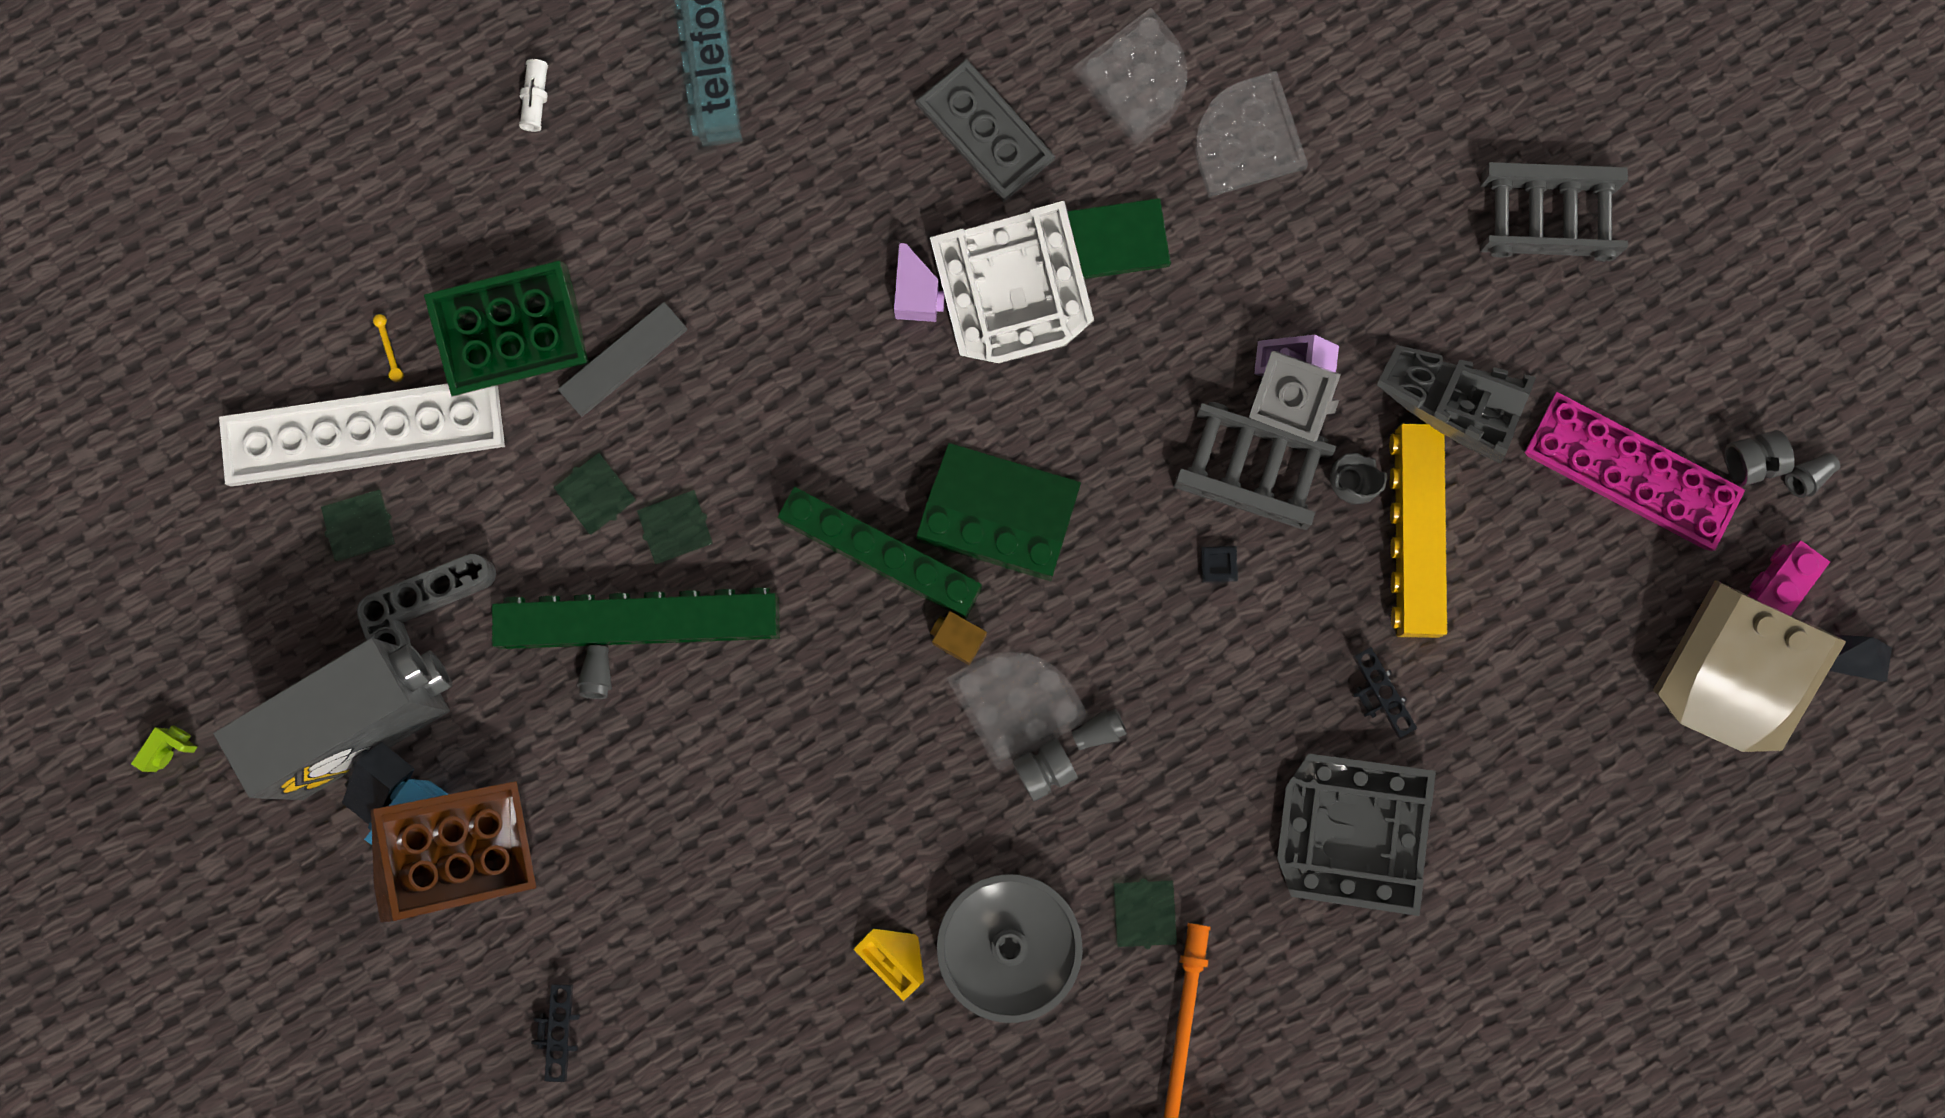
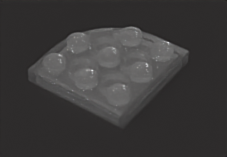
(1137, 76)
(1248, 136)
(1016, 704)

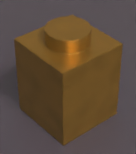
(958, 637)

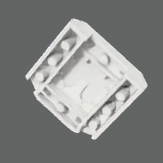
(1014, 285)

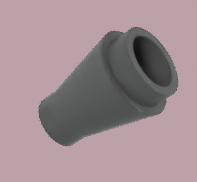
(1811, 475)
(595, 673)
(1100, 730)

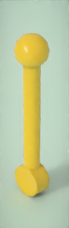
(395, 374)

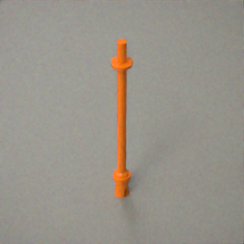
(1193, 963)

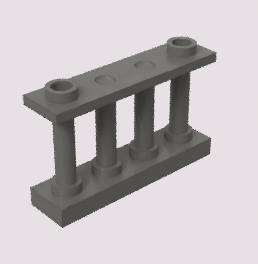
(1570, 181)
(1228, 489)

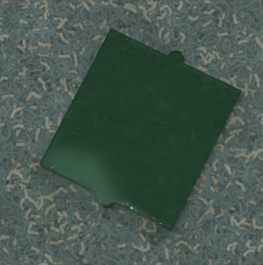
(594, 494)
(358, 525)
(675, 527)
(1145, 913)

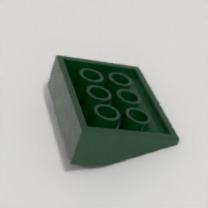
(507, 327)
(998, 512)

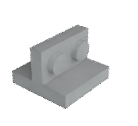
(1295, 396)

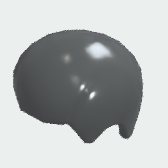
(1357, 478)

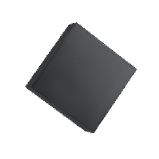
(1219, 564)

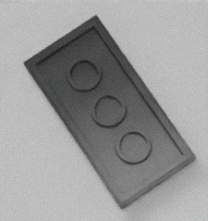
(985, 130)

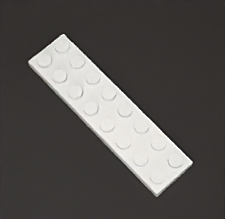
(358, 433)

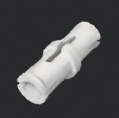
(533, 95)

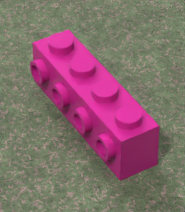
(1788, 577)

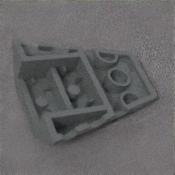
(1458, 401)

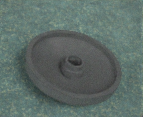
(1009, 948)

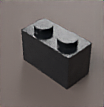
(374, 780)

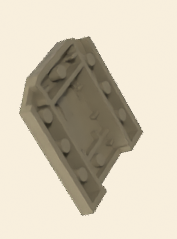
(1745, 671)

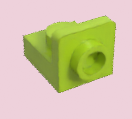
(157, 749)

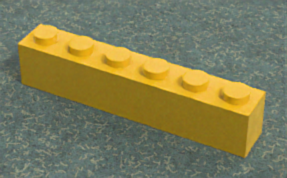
(1419, 531)

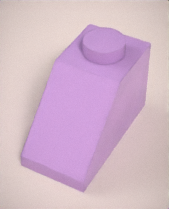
(916, 289)
(1306, 348)

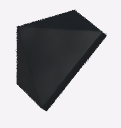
(1863, 658)

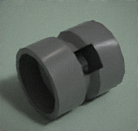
(1763, 457)
(1045, 769)

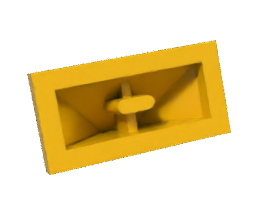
(894, 959)

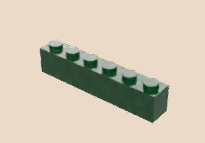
(880, 553)

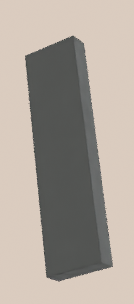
(622, 359)

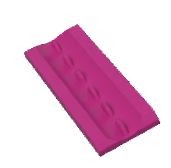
(1634, 472)

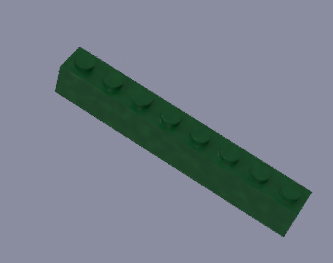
(637, 620)

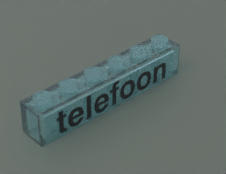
(710, 70)

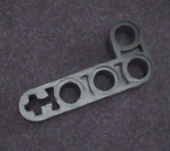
(427, 596)

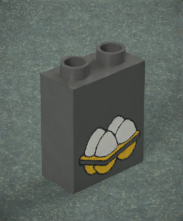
(330, 717)

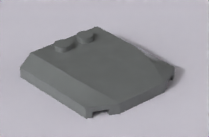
(1356, 833)

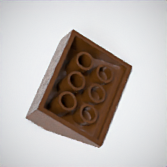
(449, 851)

